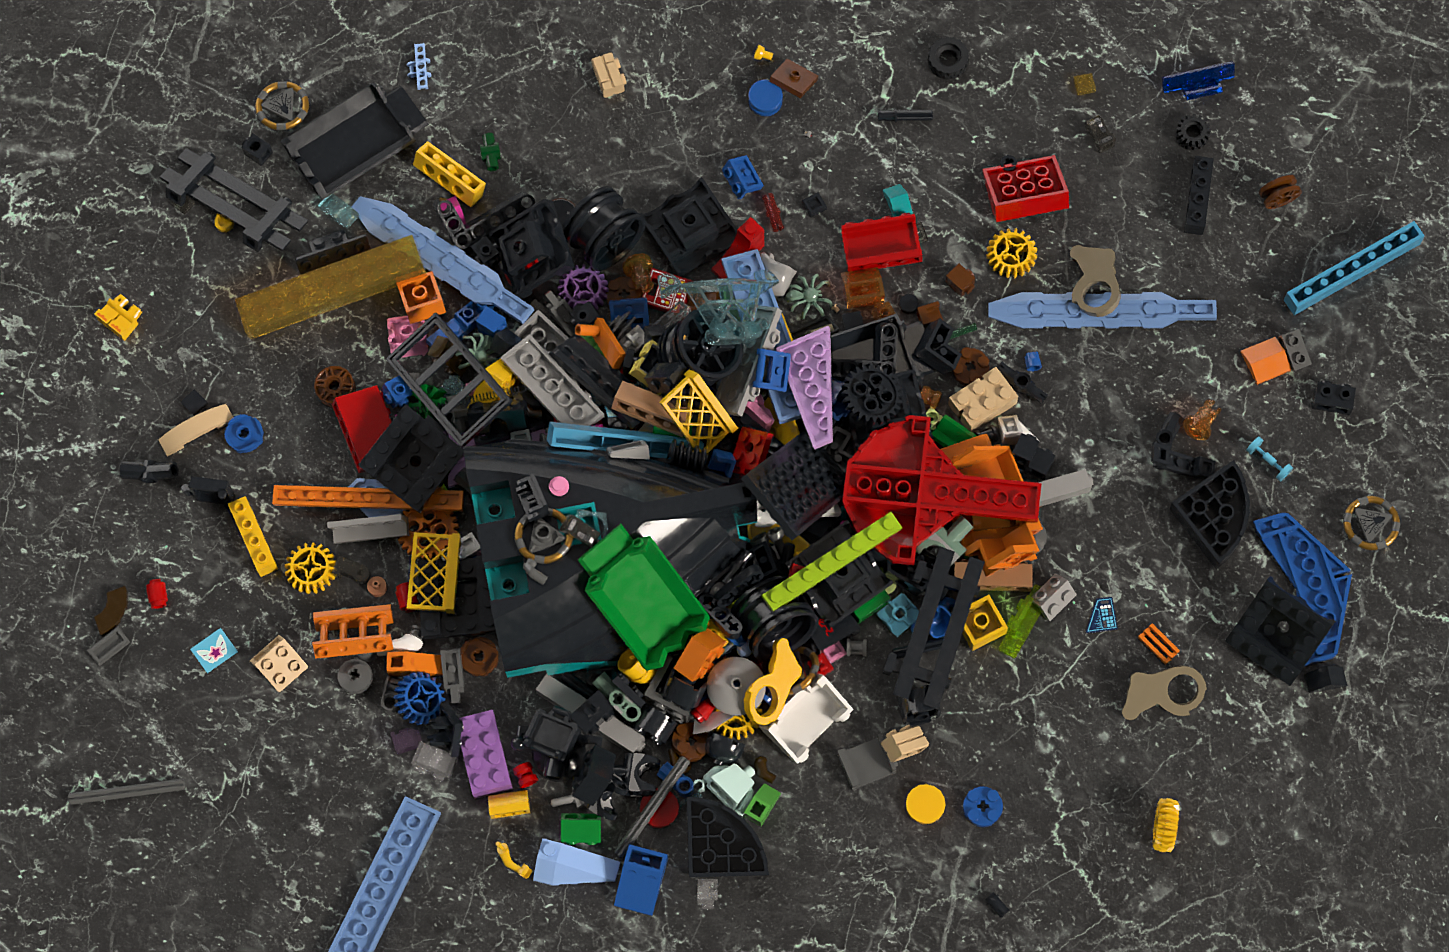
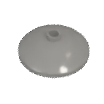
(720, 685)

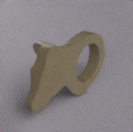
(1098, 270)
(1152, 689)

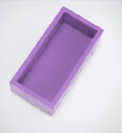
(484, 755)

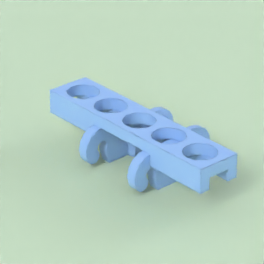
(420, 76)

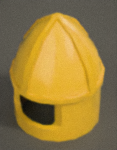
(633, 668)

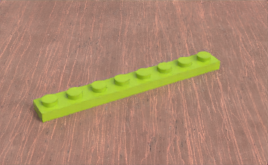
(831, 562)

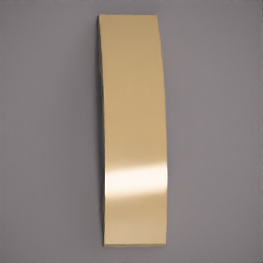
(194, 428)

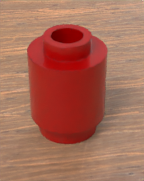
(157, 594)
(402, 597)

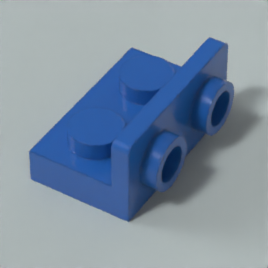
(742, 176)

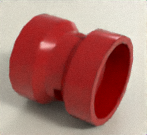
(525, 774)

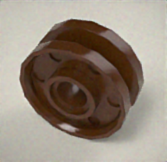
(1280, 192)
(329, 377)

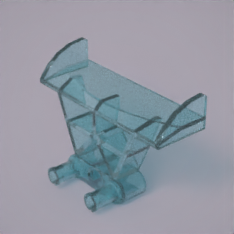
(721, 333)

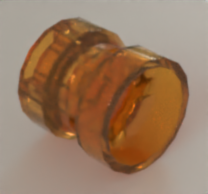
(931, 397)

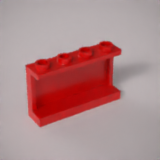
(881, 242)
(362, 420)

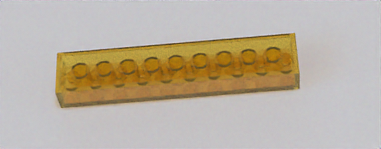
(330, 287)

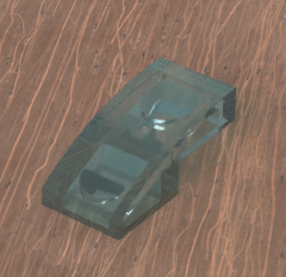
(339, 210)

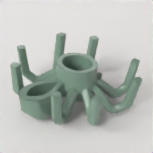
(809, 295)
(480, 352)

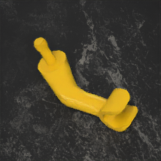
(503, 851)

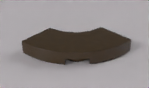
(113, 612)

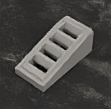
(632, 450)

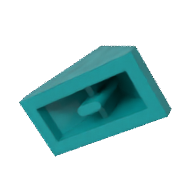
(897, 200)

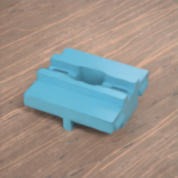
(900, 603)

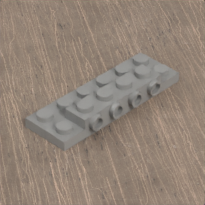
(551, 384)
(737, 387)

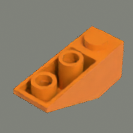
(408, 662)

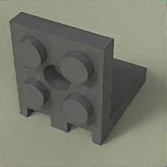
(654, 698)

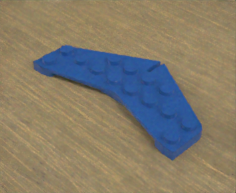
(1311, 572)

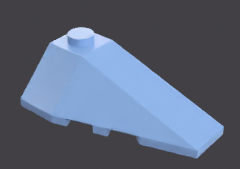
(569, 865)

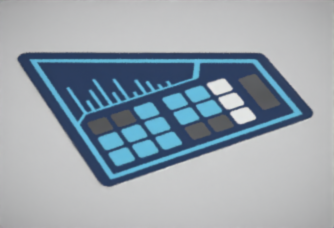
(1102, 616)

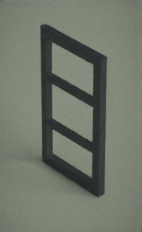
(415, 385)

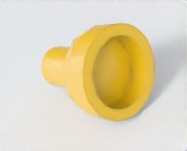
(761, 53)

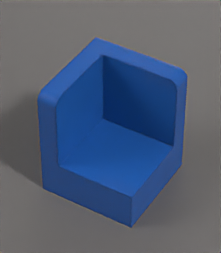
(722, 461)

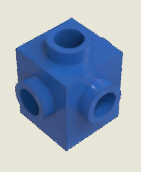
(396, 392)

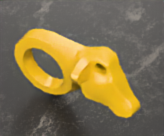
(782, 675)

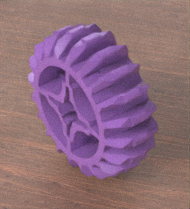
(590, 277)

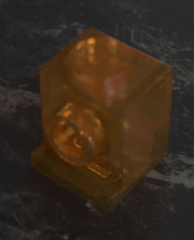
(881, 307)

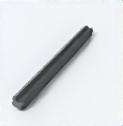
(126, 791)
(652, 806)

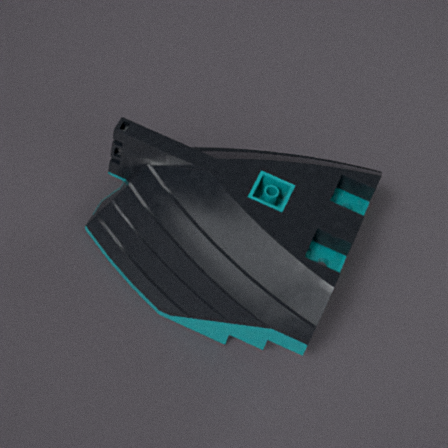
(556, 623)

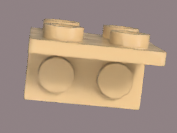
(279, 663)

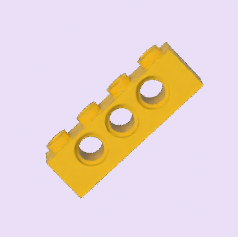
(449, 174)
(253, 536)

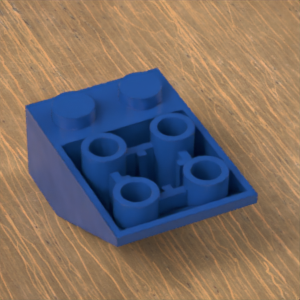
(641, 880)

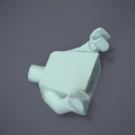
(730, 785)

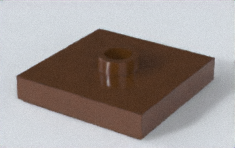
(793, 78)

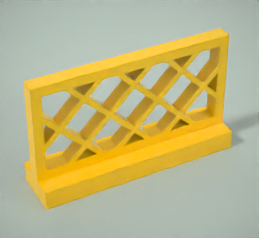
(708, 401)
(450, 577)

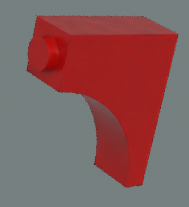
(748, 238)

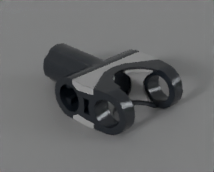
(631, 771)
(603, 806)

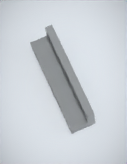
(369, 528)

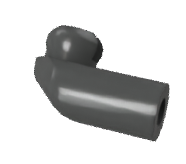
(533, 573)

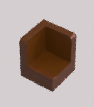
(929, 313)

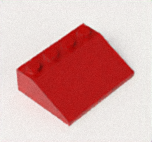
(1028, 190)

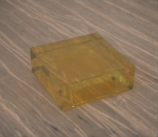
(1084, 84)

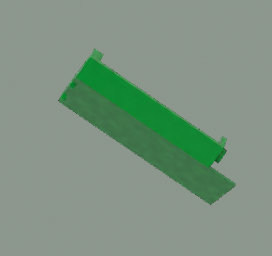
(642, 596)

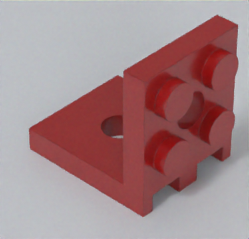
(749, 460)

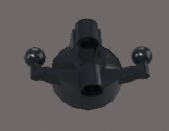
(554, 769)

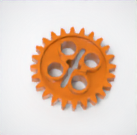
(417, 518)

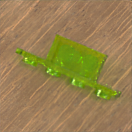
(1020, 625)

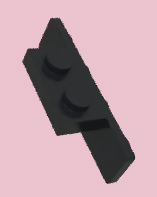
(331, 250)

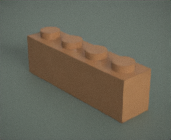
(646, 407)
(1013, 579)

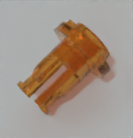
(639, 268)
(1198, 425)

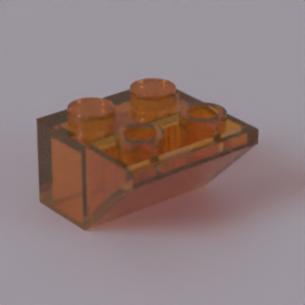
(862, 287)

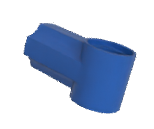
(664, 771)

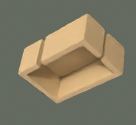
(983, 400)

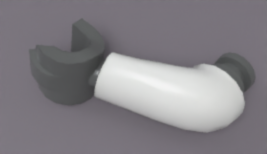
(408, 643)

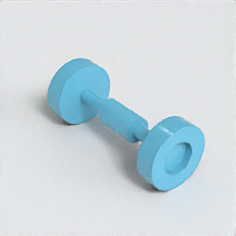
(1269, 458)

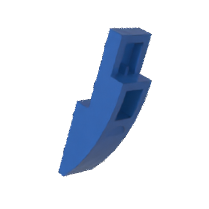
(463, 321)

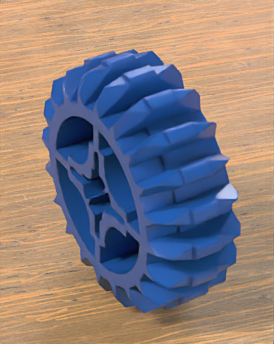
(416, 682)

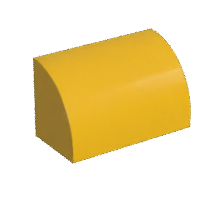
(508, 804)

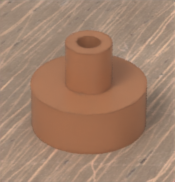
(377, 586)

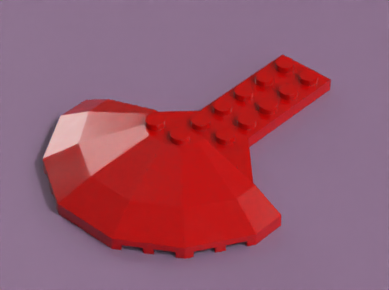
(915, 480)

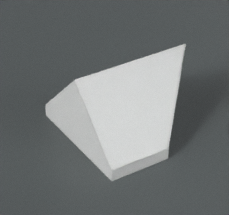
(1011, 430)

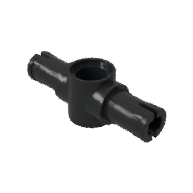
(1028, 389)

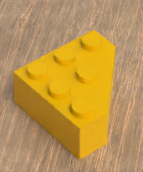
(502, 376)

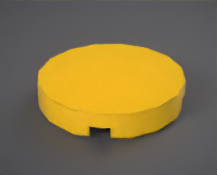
(925, 804)

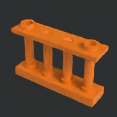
(353, 618)

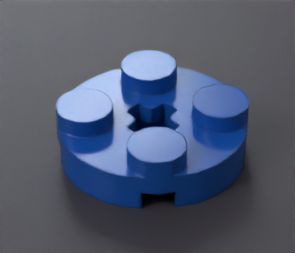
(247, 423)
(974, 814)

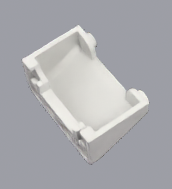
(806, 718)

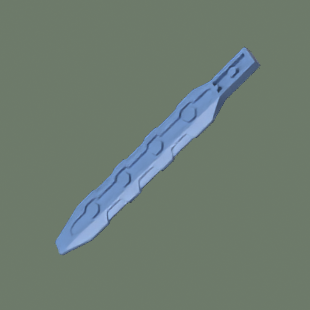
(444, 260)
(1133, 310)

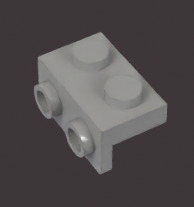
(1053, 596)

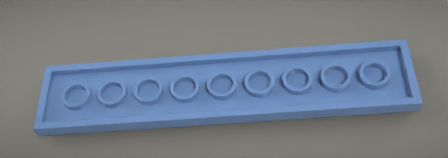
(744, 266)
(386, 878)

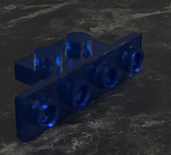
(1199, 81)

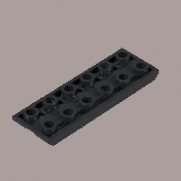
(592, 372)

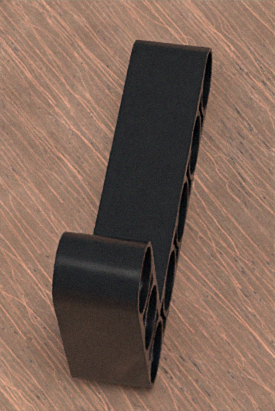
(482, 220)
(879, 358)

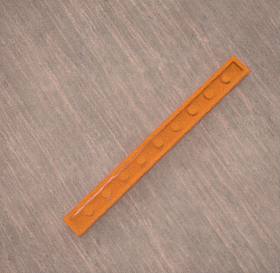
(360, 498)

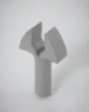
(567, 799)

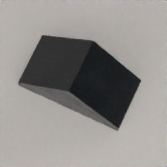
(1325, 679)

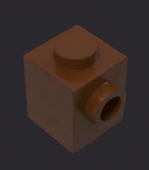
(960, 280)

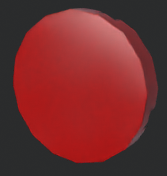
(665, 814)

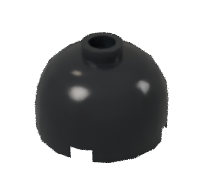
(723, 749)

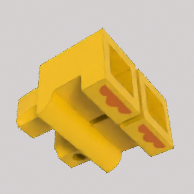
(118, 319)

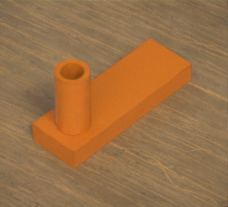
(605, 340)

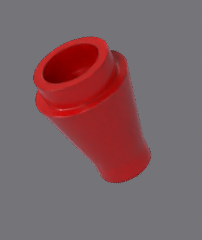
(703, 711)

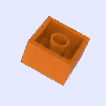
(421, 297)
(700, 655)

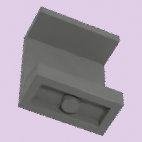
(866, 763)

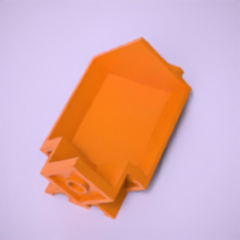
(998, 546)

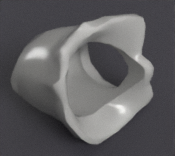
(781, 271)

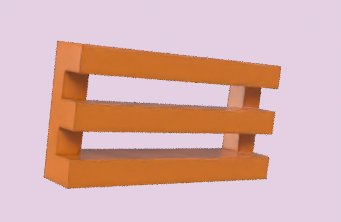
(1159, 634)

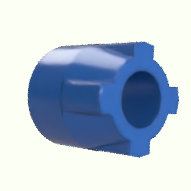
(1032, 361)

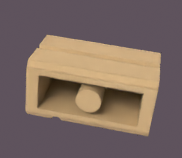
(608, 75)
(904, 743)

